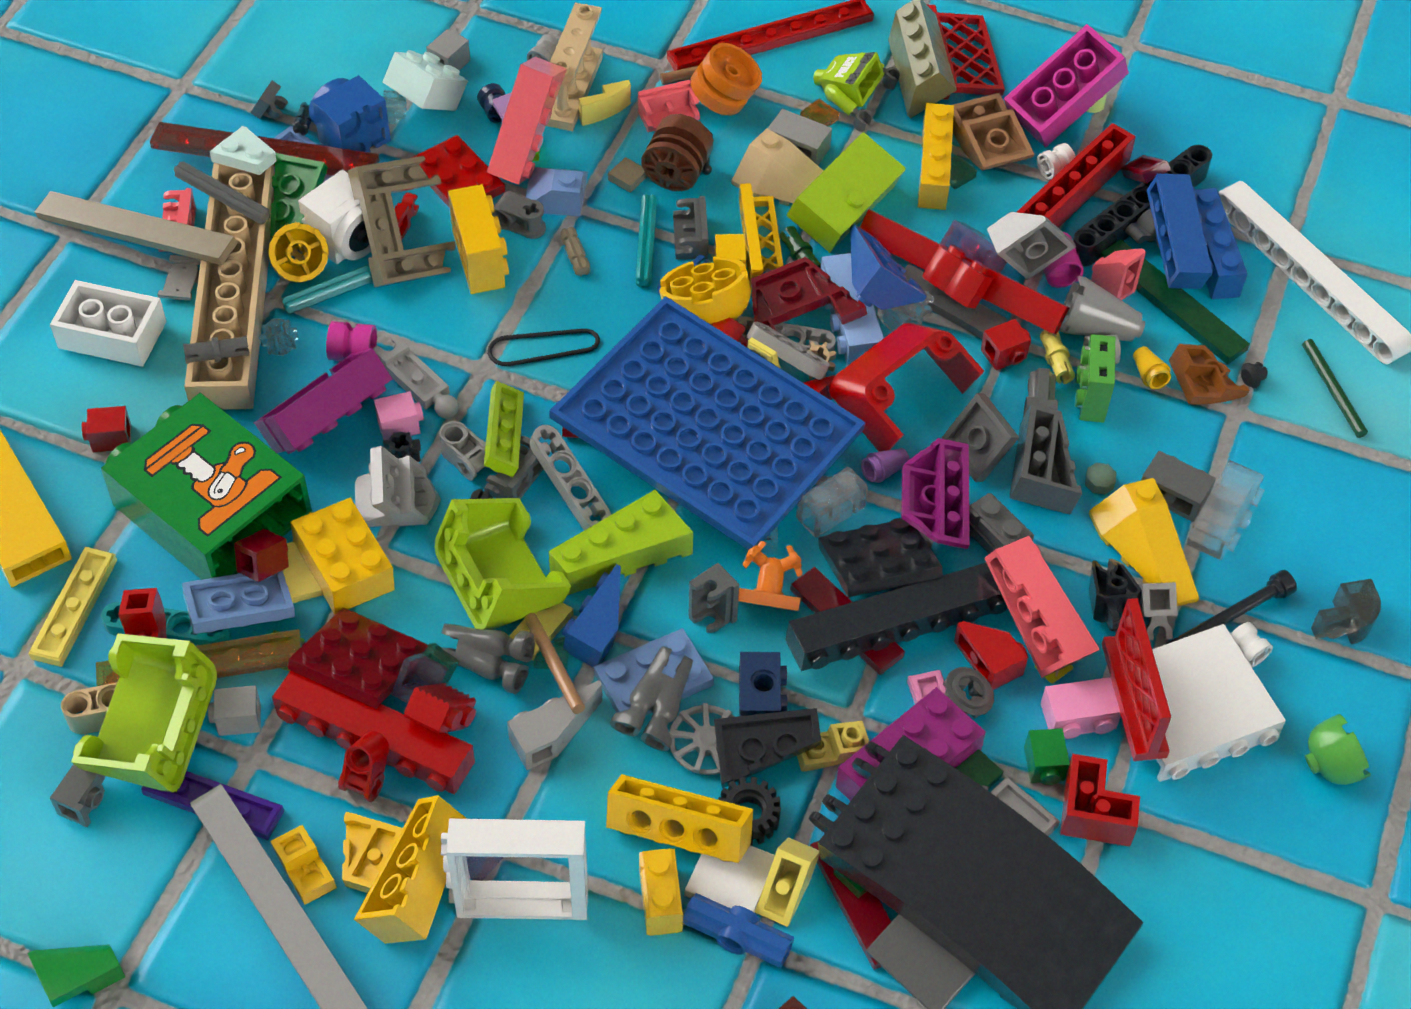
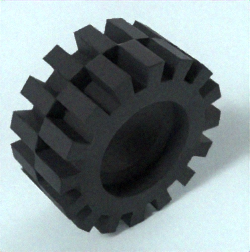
(762, 797)

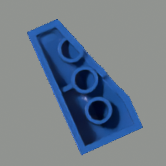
(878, 276)

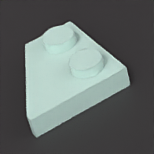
(244, 152)

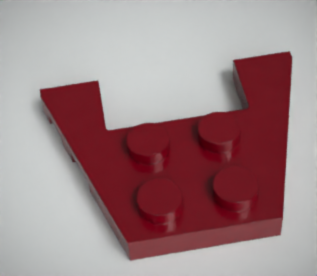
(798, 290)

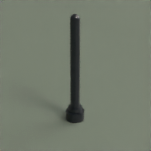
(1279, 585)

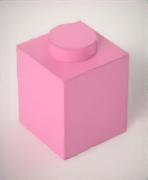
(398, 414)

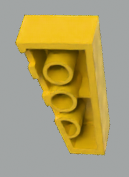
(412, 877)

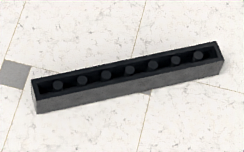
(893, 617)

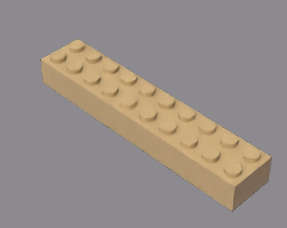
(232, 294)

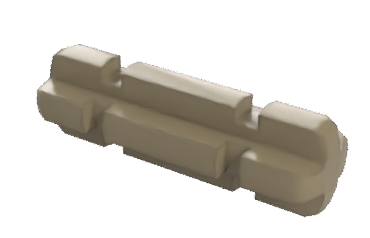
(575, 251)

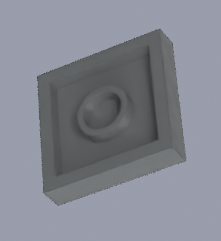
(986, 434)

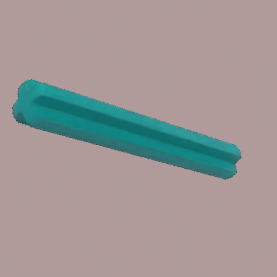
(646, 240)
(327, 289)

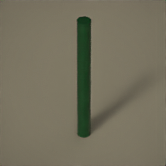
(1335, 388)

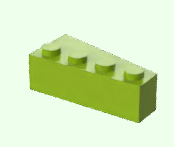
(631, 537)

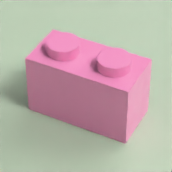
(1081, 707)

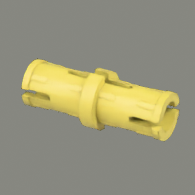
(1057, 357)

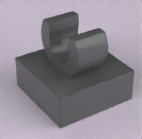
(268, 102)

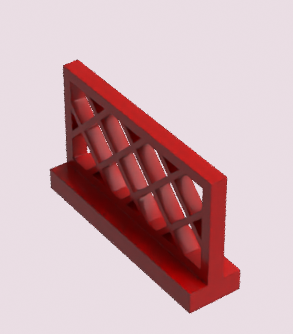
(986, 54)
(1138, 686)

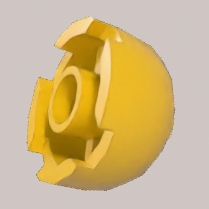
(308, 242)

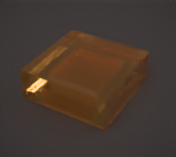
(821, 113)

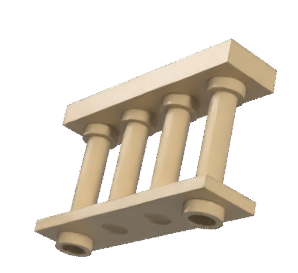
(581, 62)

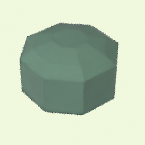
(1100, 478)

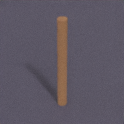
(555, 664)

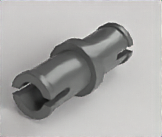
(216, 349)

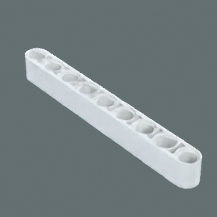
(1315, 274)

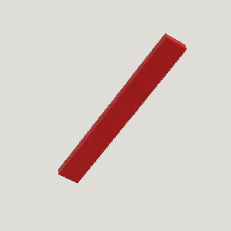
(778, 32)
(1001, 292)

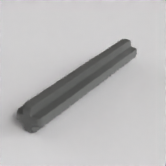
(222, 192)

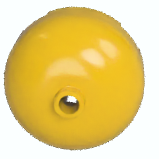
(709, 289)

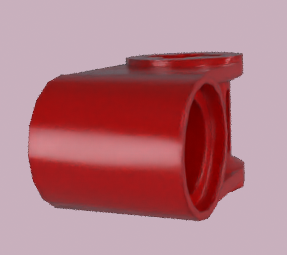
(365, 766)

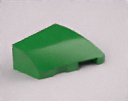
(75, 970)

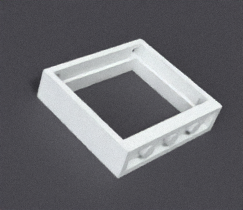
(516, 839)

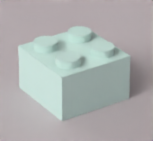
(425, 80)

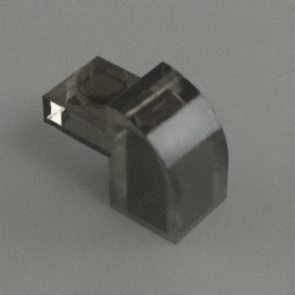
(1354, 613)

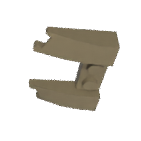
(389, 260)

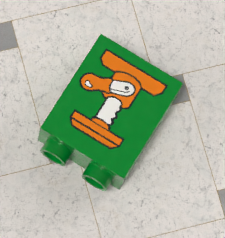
(204, 486)

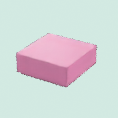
(924, 683)

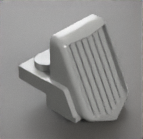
(395, 491)

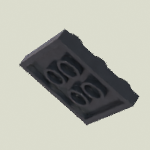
(879, 557)

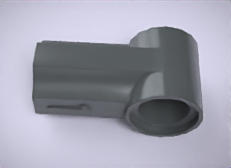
(1041, 389)

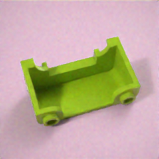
(492, 565)
(152, 712)

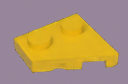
(365, 849)

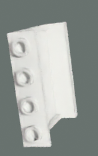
(1212, 701)

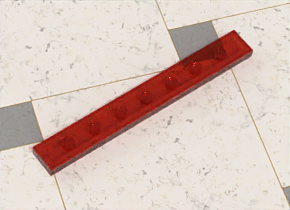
(202, 140)

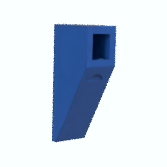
(596, 627)

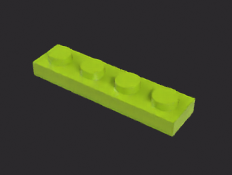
(504, 429)

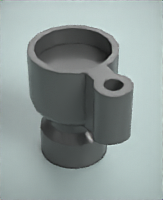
(1143, 229)

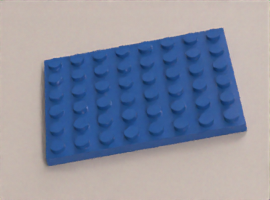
(708, 422)

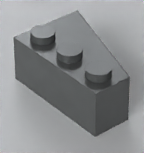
(1043, 464)

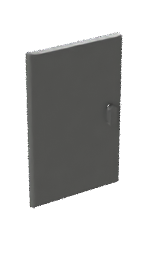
(919, 964)

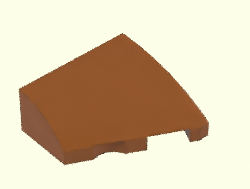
(1203, 376)

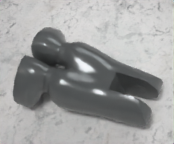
(482, 651)
(656, 694)

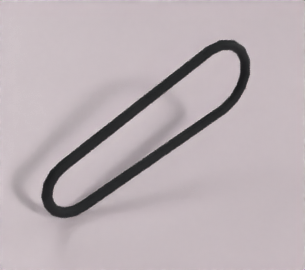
(541, 334)

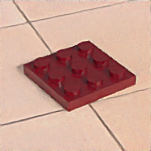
(355, 657)

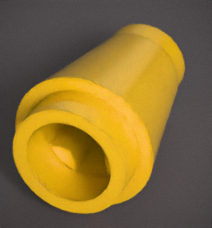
(1152, 369)

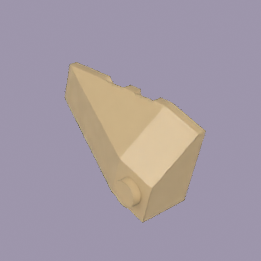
(775, 168)

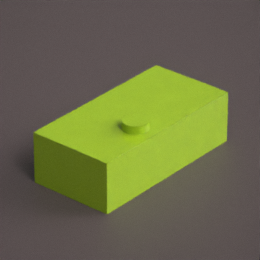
(846, 191)

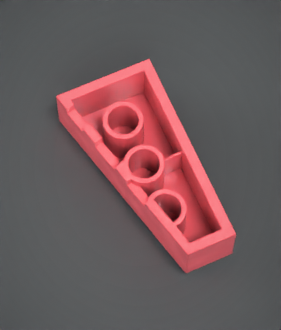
(526, 119)
(1040, 607)

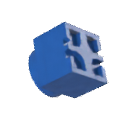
(350, 115)

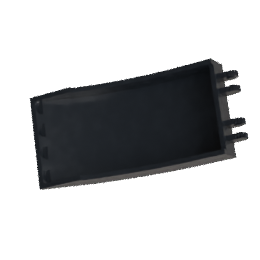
(976, 879)

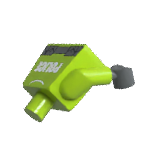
(852, 80)

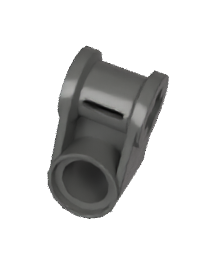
(519, 213)

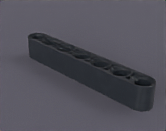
(1112, 222)

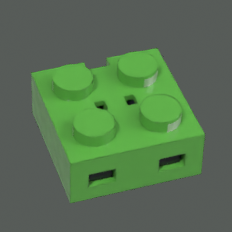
(1096, 378)

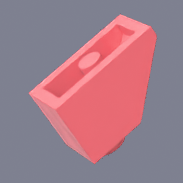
(1119, 272)

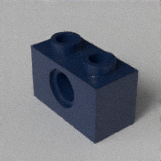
(761, 671)

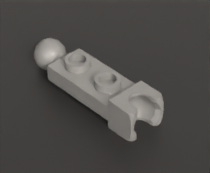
(417, 378)

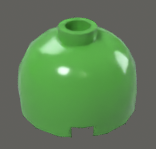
(1336, 753)

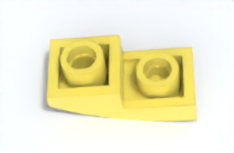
(602, 106)
(836, 746)

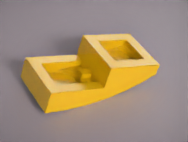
(303, 864)

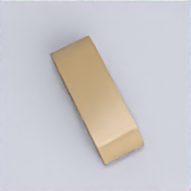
(93, 703)

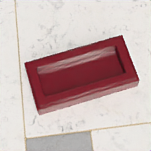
(1145, 168)

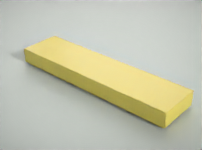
(73, 607)

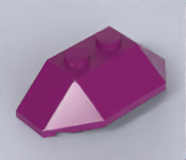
(938, 492)

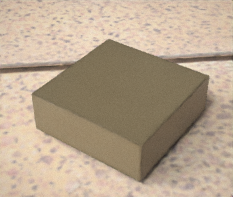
(627, 174)

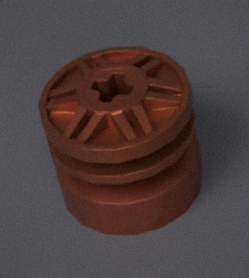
(677, 152)

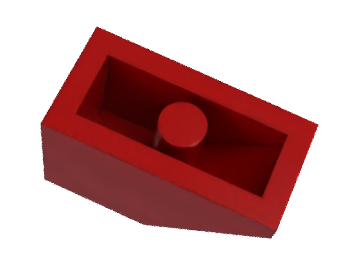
(991, 652)

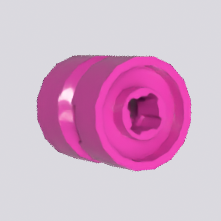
(1064, 270)
(345, 340)

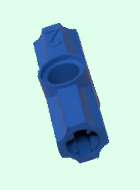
(738, 930)

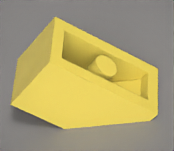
(787, 881)

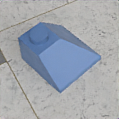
(558, 190)

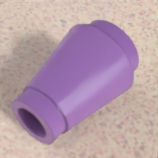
(883, 464)

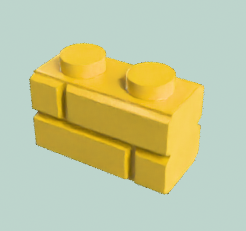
(660, 892)

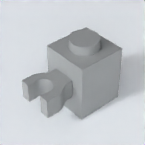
(1157, 603)

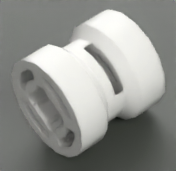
(1052, 162)
(1252, 646)

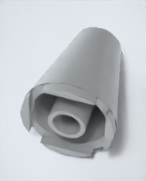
(1099, 313)

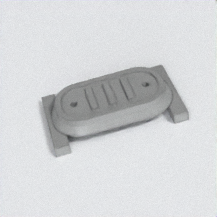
(180, 278)

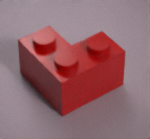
(1093, 811)

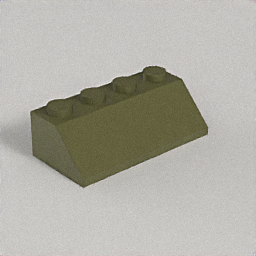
(920, 57)

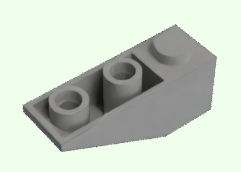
(549, 728)

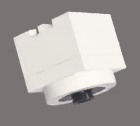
(337, 217)

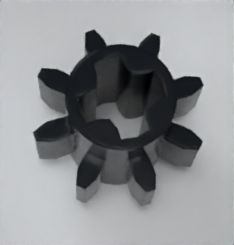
(401, 445)

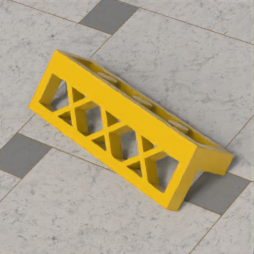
(753, 240)

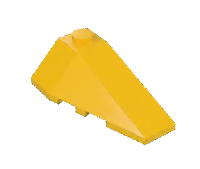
(1144, 534)

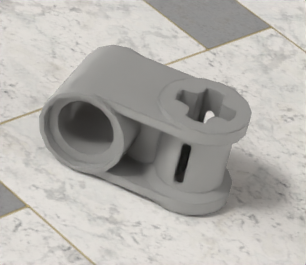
(466, 452)

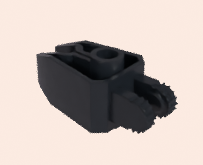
(1110, 591)

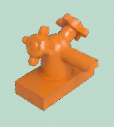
(771, 578)

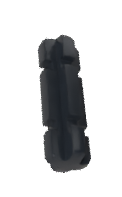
(302, 120)

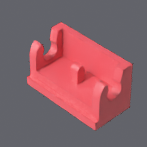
(666, 100)
(181, 211)

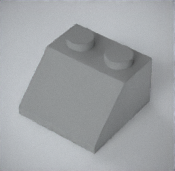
(1028, 242)

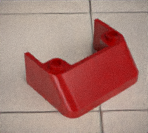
(867, 394)

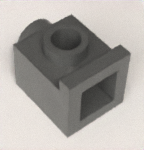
(78, 795)

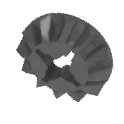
(978, 687)

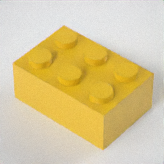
(478, 238)
(343, 555)

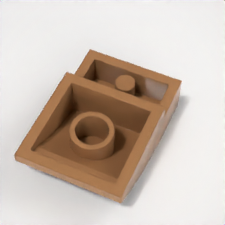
(990, 132)

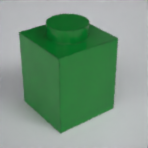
(1046, 756)

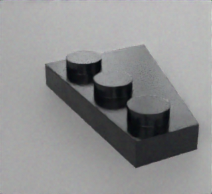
(763, 740)

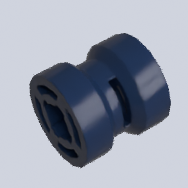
(485, 99)

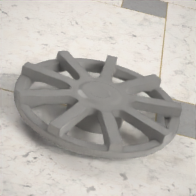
(703, 737)

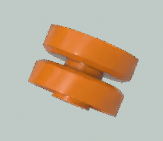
(726, 79)

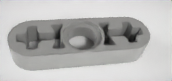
(789, 350)

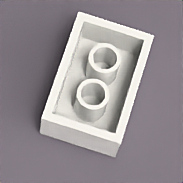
(108, 323)

